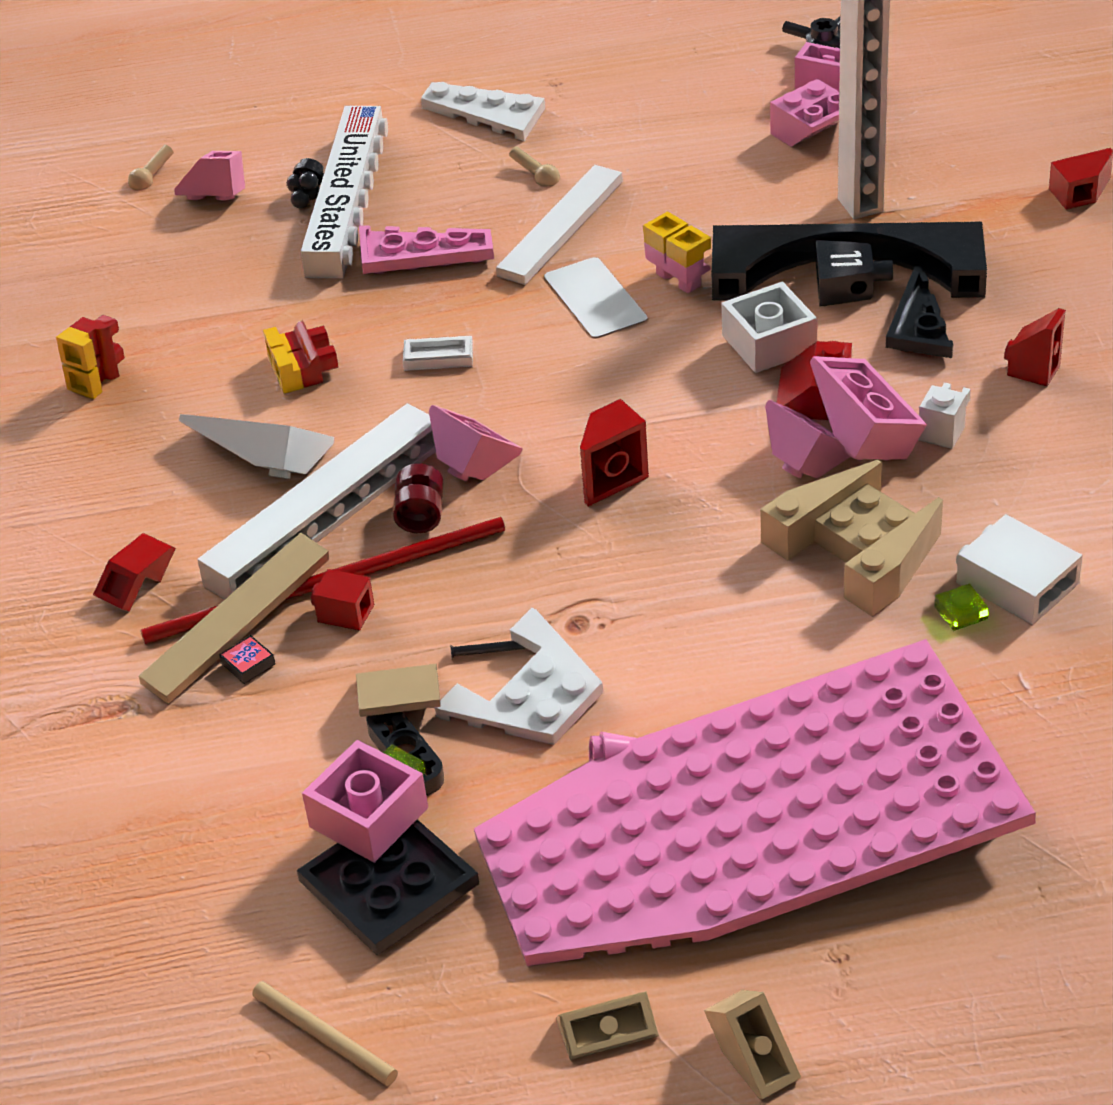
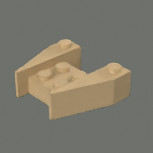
(858, 525)

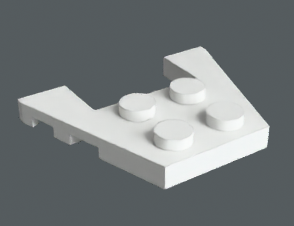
(541, 697)

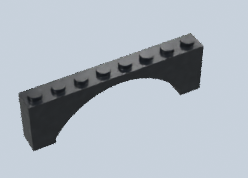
(946, 251)

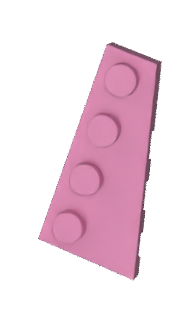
(412, 250)

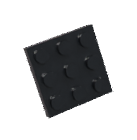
(393, 894)

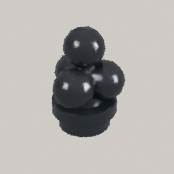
(305, 182)

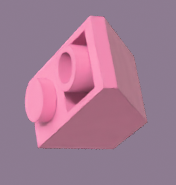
(214, 175)

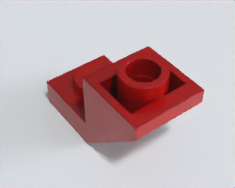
(129, 567)

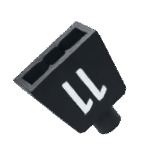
(848, 272)

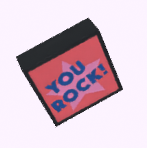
(247, 659)

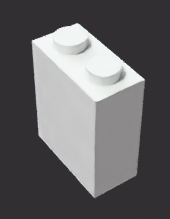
(1019, 568)

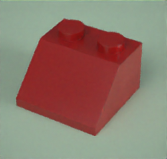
(797, 381)
(613, 451)

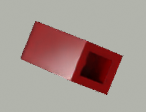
(1080, 178)

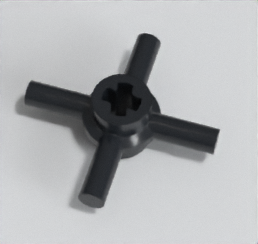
(821, 31)

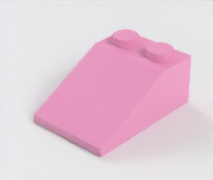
(865, 410)

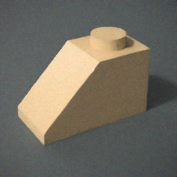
(753, 1041)

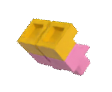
(676, 250)

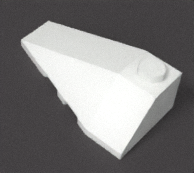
(265, 445)

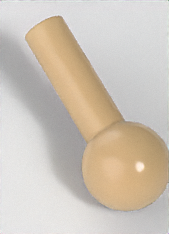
(544, 174)
(142, 177)

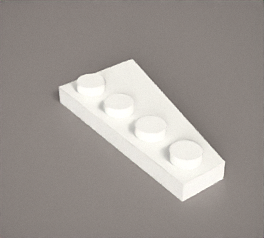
(493, 107)

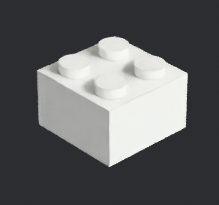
(768, 326)

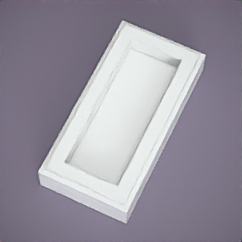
(438, 353)

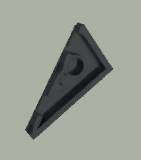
(918, 321)

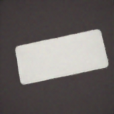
(595, 297)

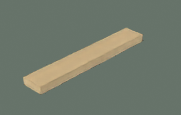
(233, 618)

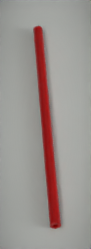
(360, 567)

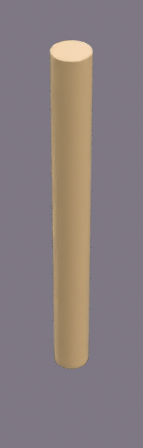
(325, 1033)

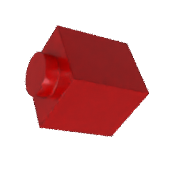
(343, 599)

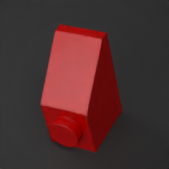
(1037, 349)

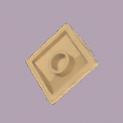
(398, 690)

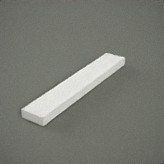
(559, 225)

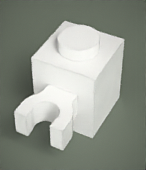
(944, 414)

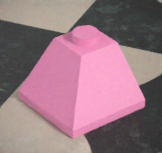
(802, 442)
(469, 445)

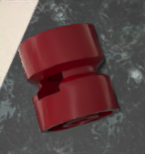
(418, 498)

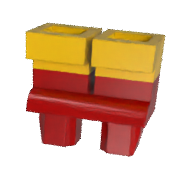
(90, 354)
(299, 356)

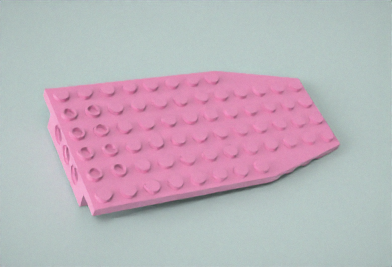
(752, 812)

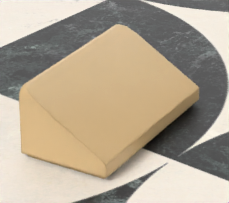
(607, 1025)

